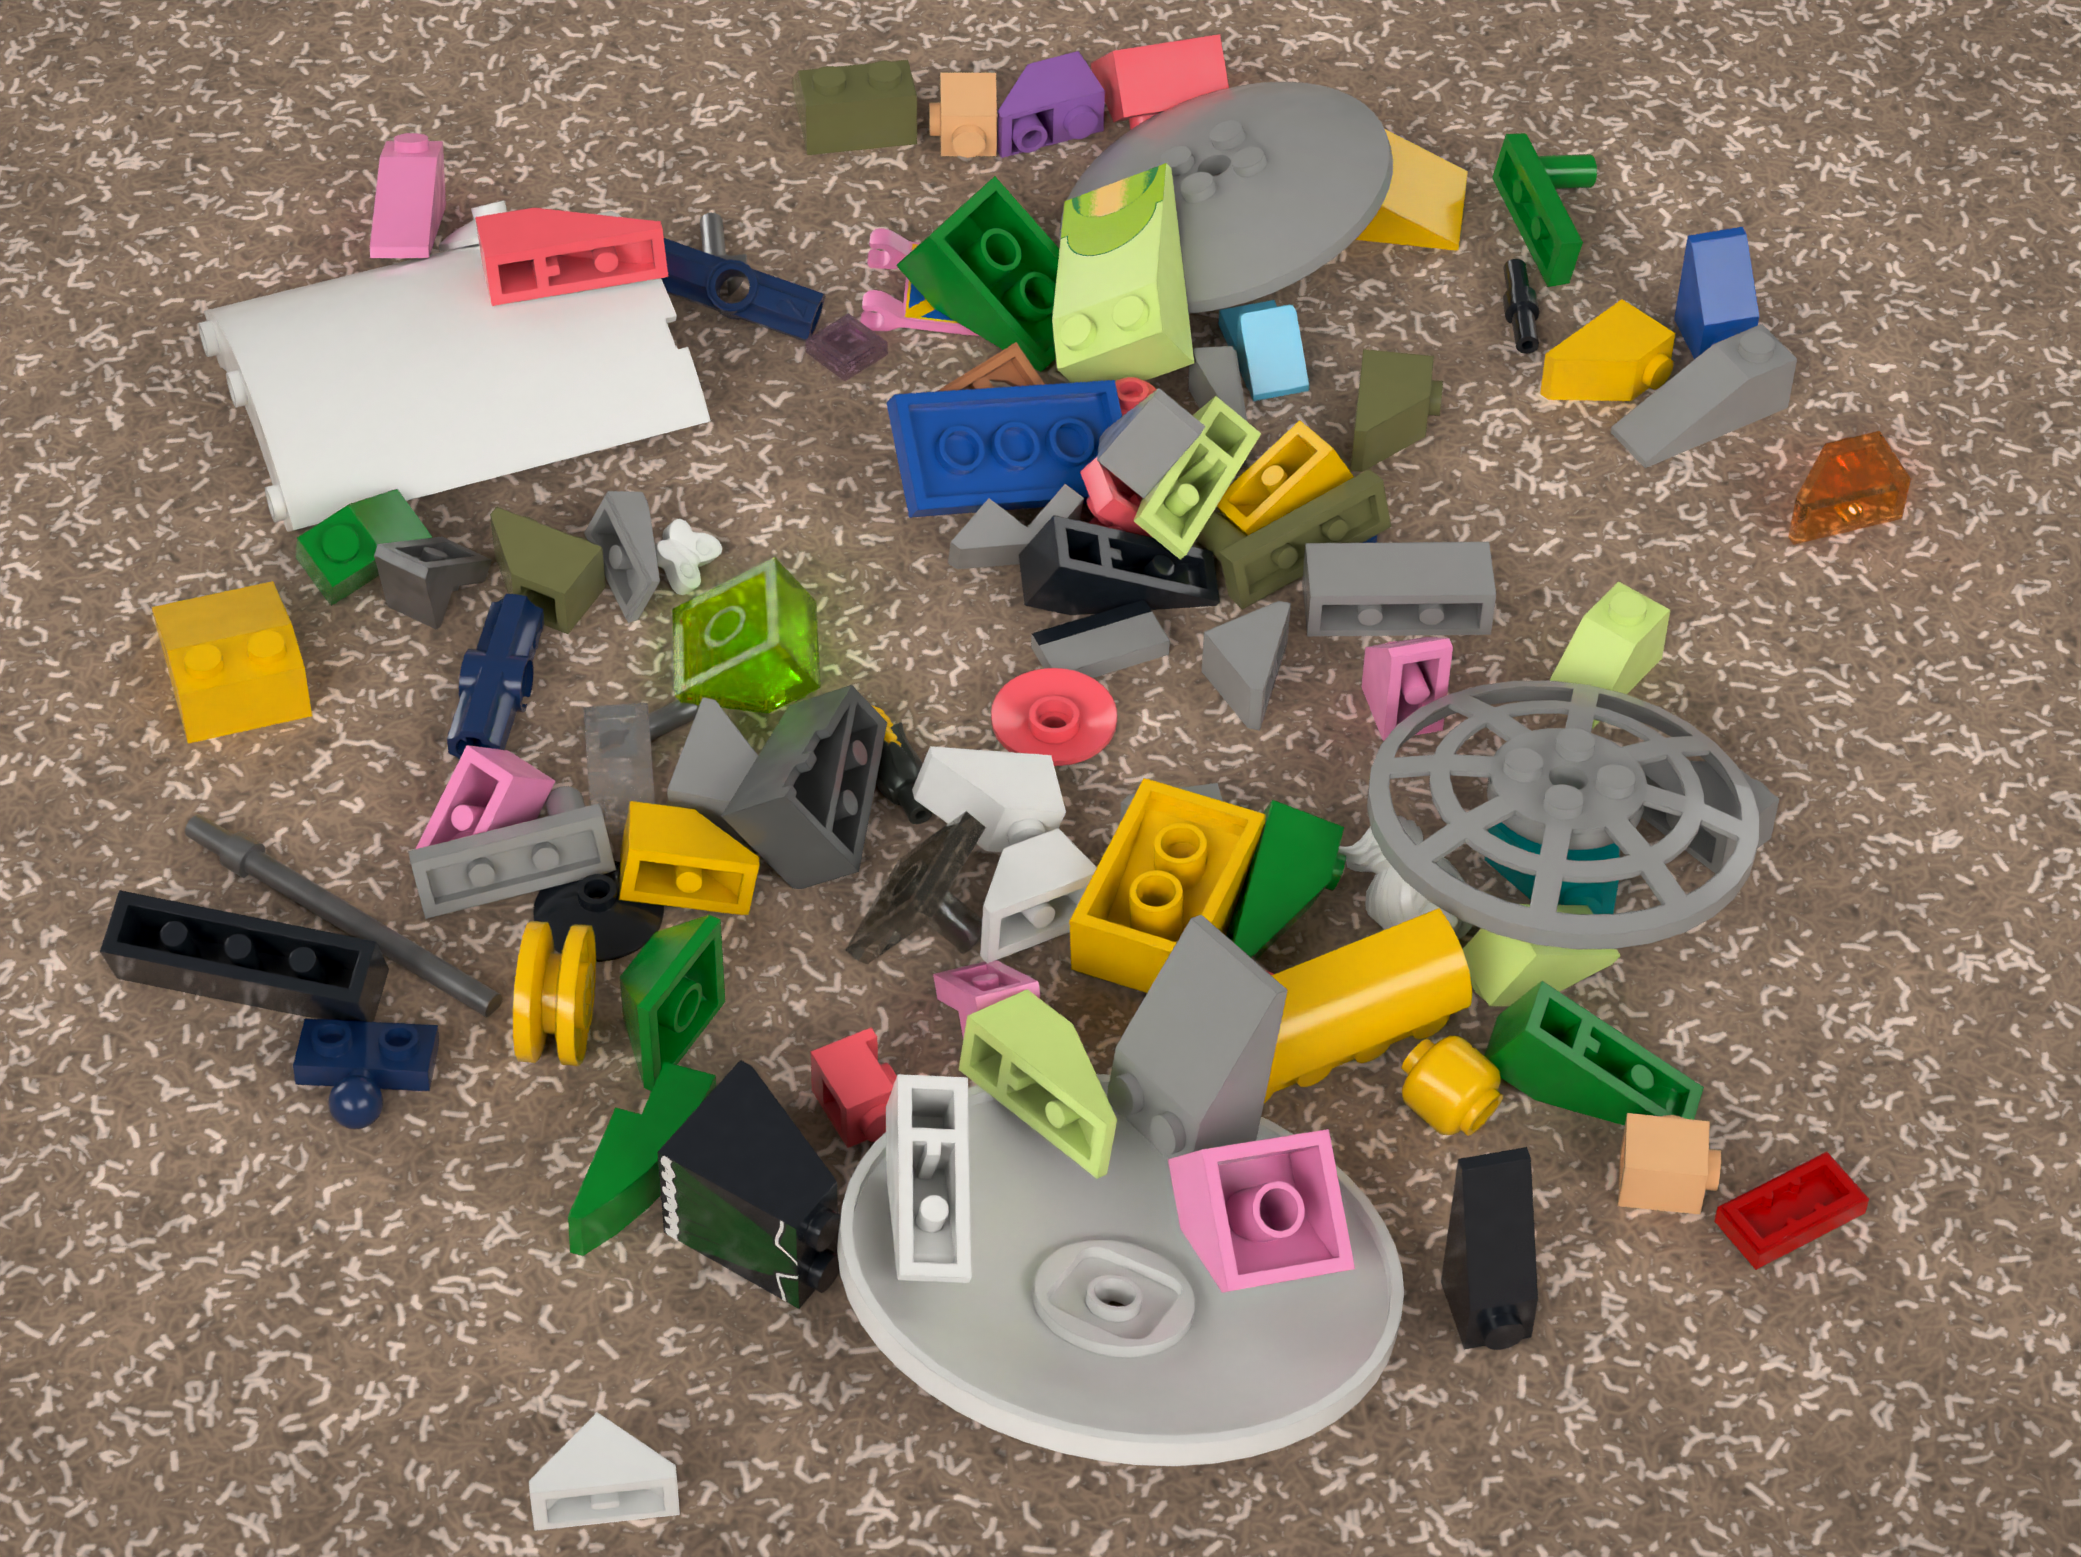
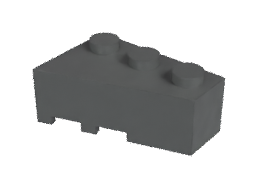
(813, 789)

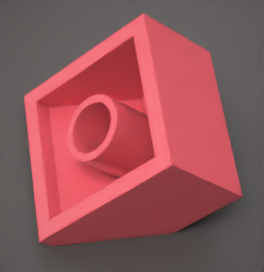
(1159, 76)

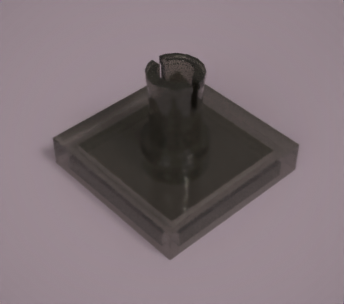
(920, 895)

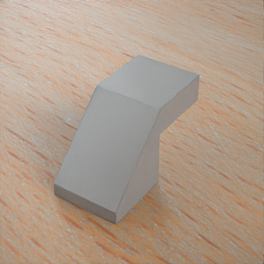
(998, 538)

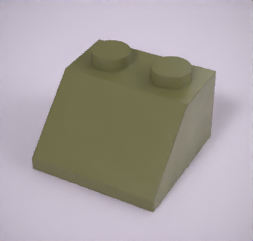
(856, 106)

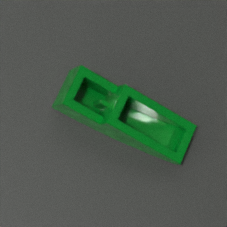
(625, 1167)

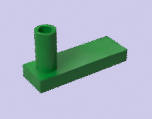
(1530, 194)

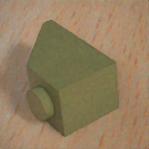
(1392, 405)

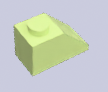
(1615, 642)
(1509, 968)

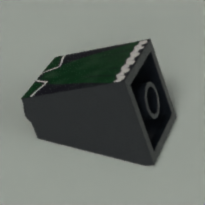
(752, 1191)

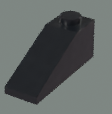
(1096, 568)
(1492, 1250)

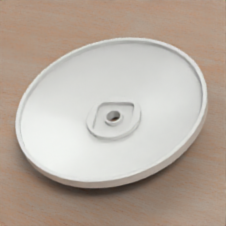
(1143, 1383)

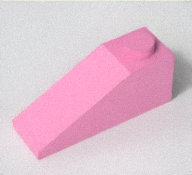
(408, 197)

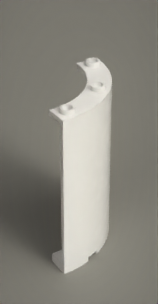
(432, 388)

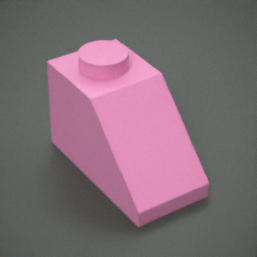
(1405, 678)
(486, 794)

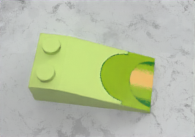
(1122, 283)

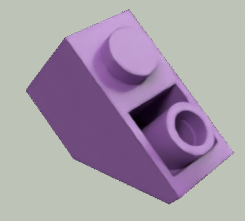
(1050, 105)

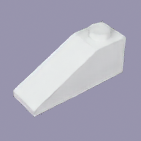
(929, 1177)

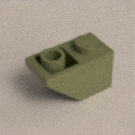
(548, 567)

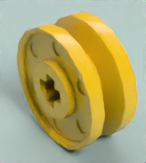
(554, 993)

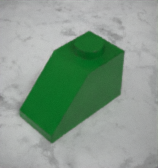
(343, 546)

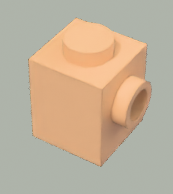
(966, 114)
(1666, 1163)

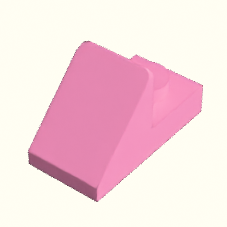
(980, 986)

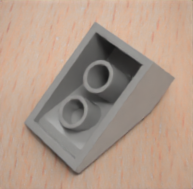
(1199, 1047)

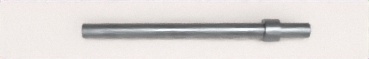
(247, 856)

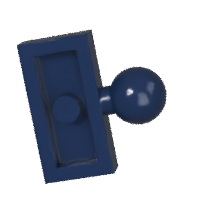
(361, 1061)

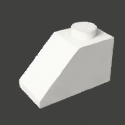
(1004, 791)
(1033, 894)

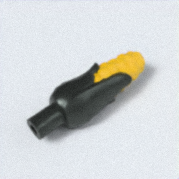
(899, 771)

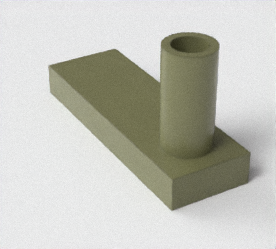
(1276, 553)

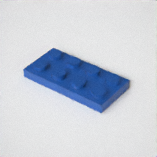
(998, 444)

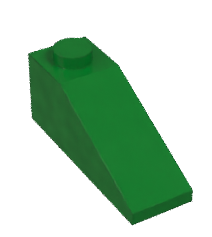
(1287, 875)
(1582, 1063)

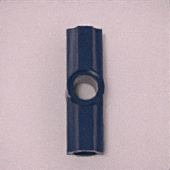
(770, 300)
(496, 675)

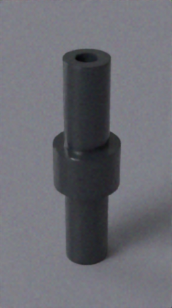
(1521, 306)

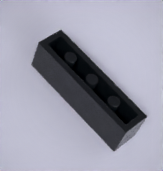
(244, 959)

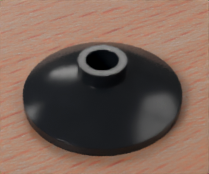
(618, 924)

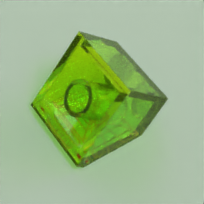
(748, 642)

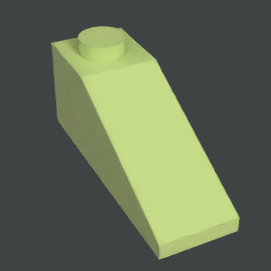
(1196, 483)
(1043, 1075)

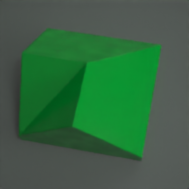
(672, 993)

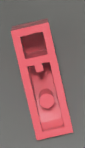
(565, 252)

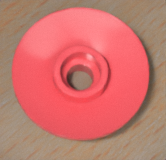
(1057, 698)

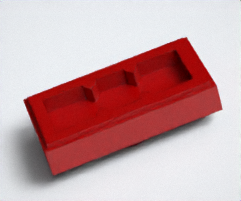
(1791, 1210)

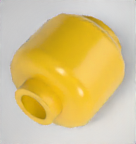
(1451, 1085)

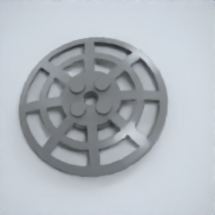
(1564, 794)

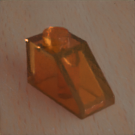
(1850, 488)

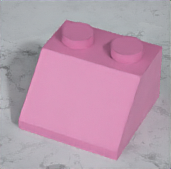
(1263, 1210)

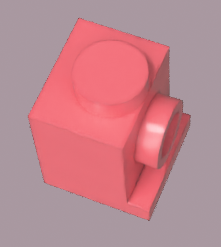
(853, 1086)

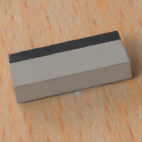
(1103, 641)

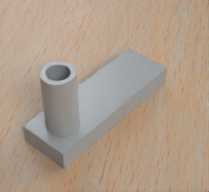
(515, 858)

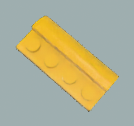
(1368, 998)

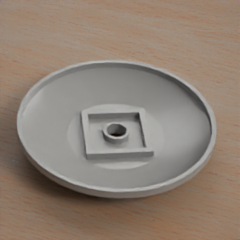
(1292, 192)

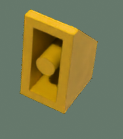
(1610, 358)
(1283, 479)
(684, 861)

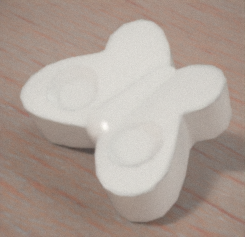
(682, 554)

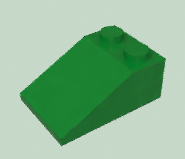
(991, 273)

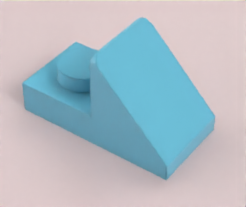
(1266, 348)

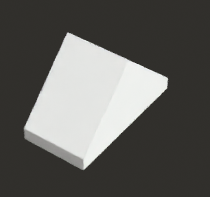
(603, 1479)

